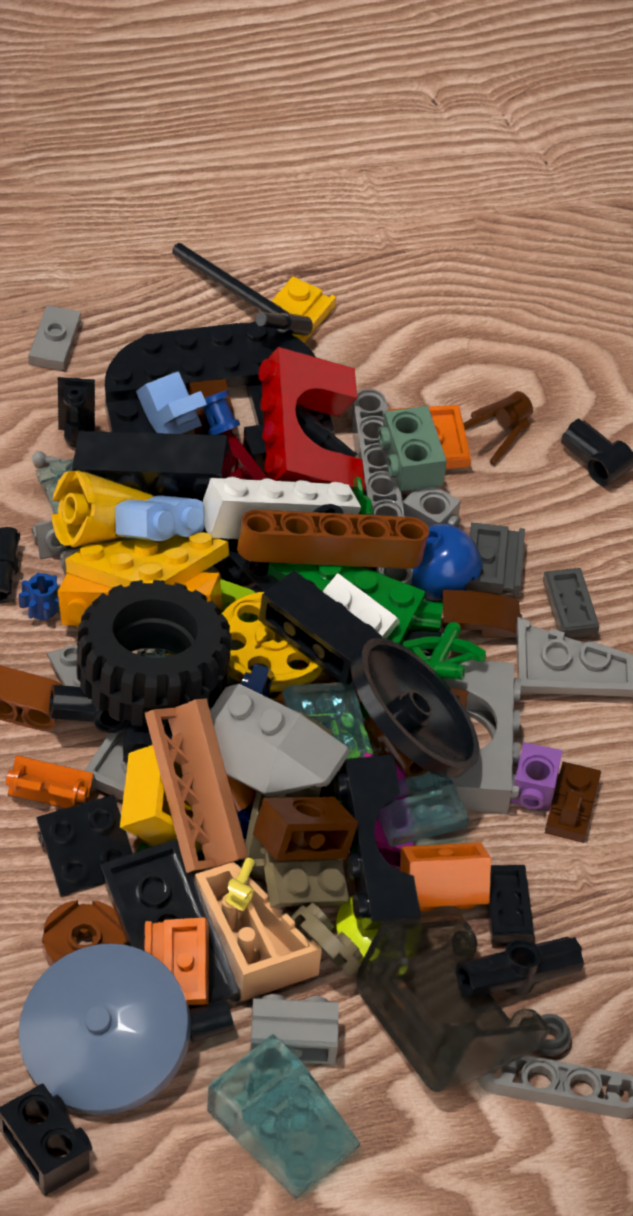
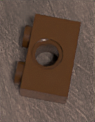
(305, 828)

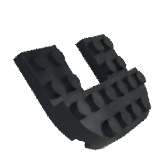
(199, 355)

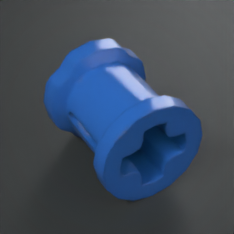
(219, 413)

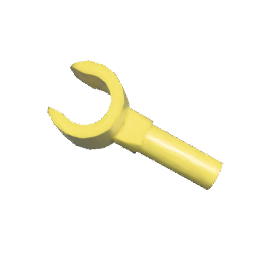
(240, 893)

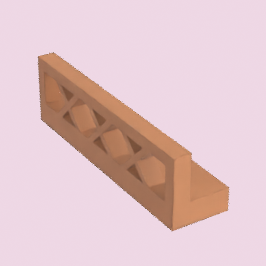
(202, 786)

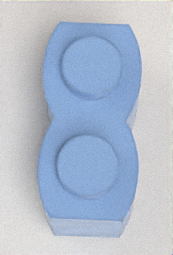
(159, 518)

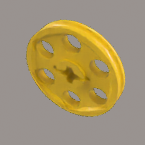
(259, 651)

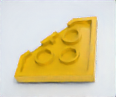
(147, 560)

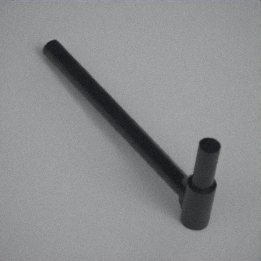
(270, 315)

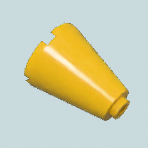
(88, 508)

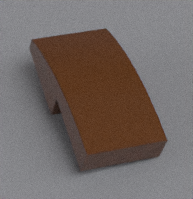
(481, 611)

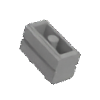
(304, 1026)

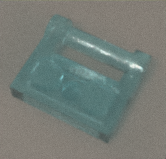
(425, 813)

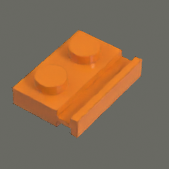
(185, 951)

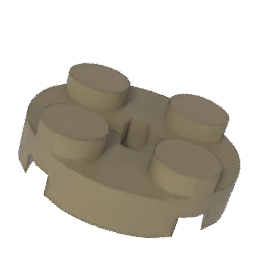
(337, 949)

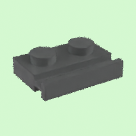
(501, 558)

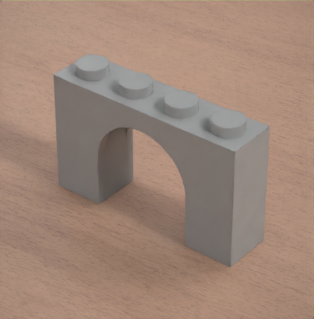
(490, 701)

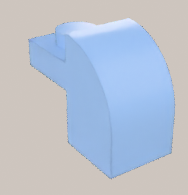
(170, 406)

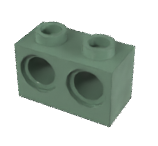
(412, 448)

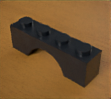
(381, 889)

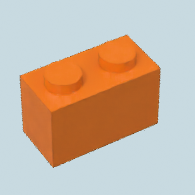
(448, 874)

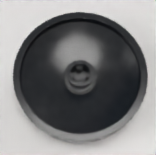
(414, 708)

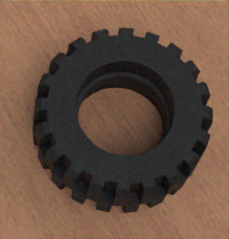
(152, 618)

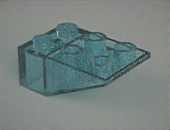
(281, 1116)

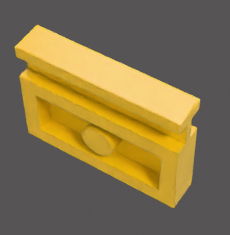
(305, 300)

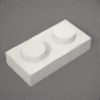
(362, 605)

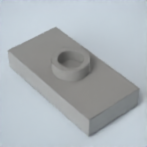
(54, 338)

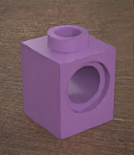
(539, 764)

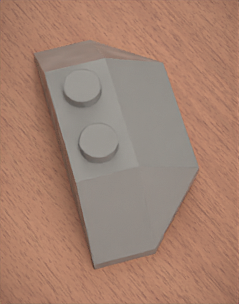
(272, 744)

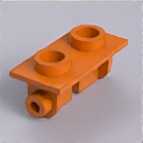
(48, 782)

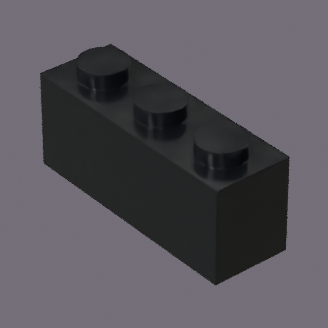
(315, 624)

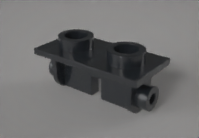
(75, 407)

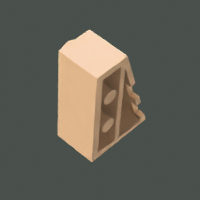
(258, 942)

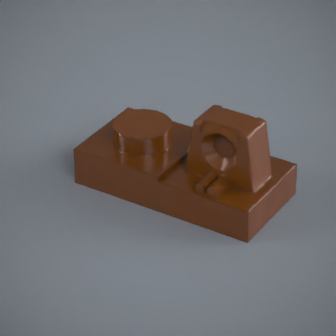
(573, 802)

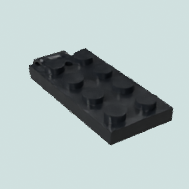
(156, 889)

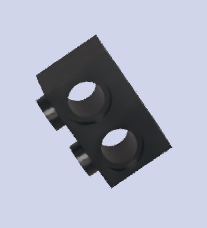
(37, 1141)

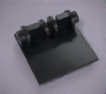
(81, 840)

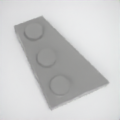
(569, 667)

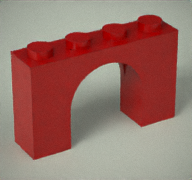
(318, 385)

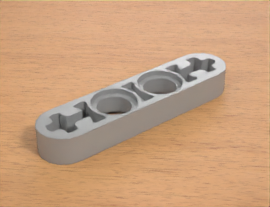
(559, 1091)

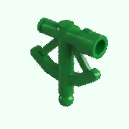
(442, 647)

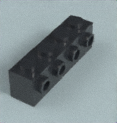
(154, 460)

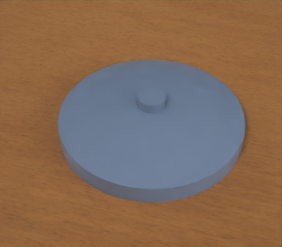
(105, 1029)

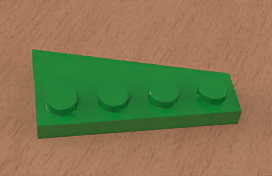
(395, 596)

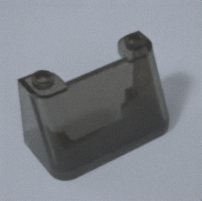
(416, 998)

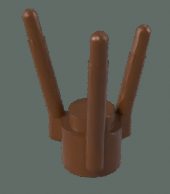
(509, 412)

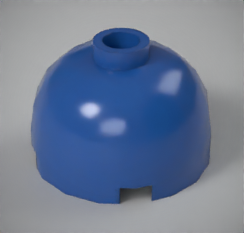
(448, 561)

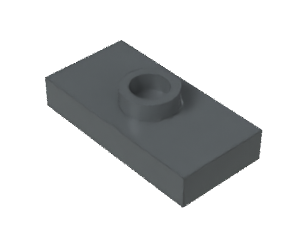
(571, 602)

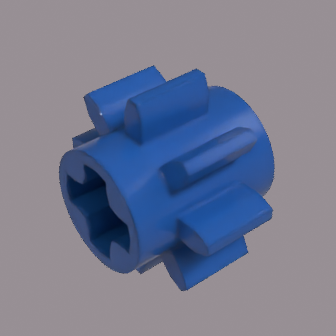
(40, 596)

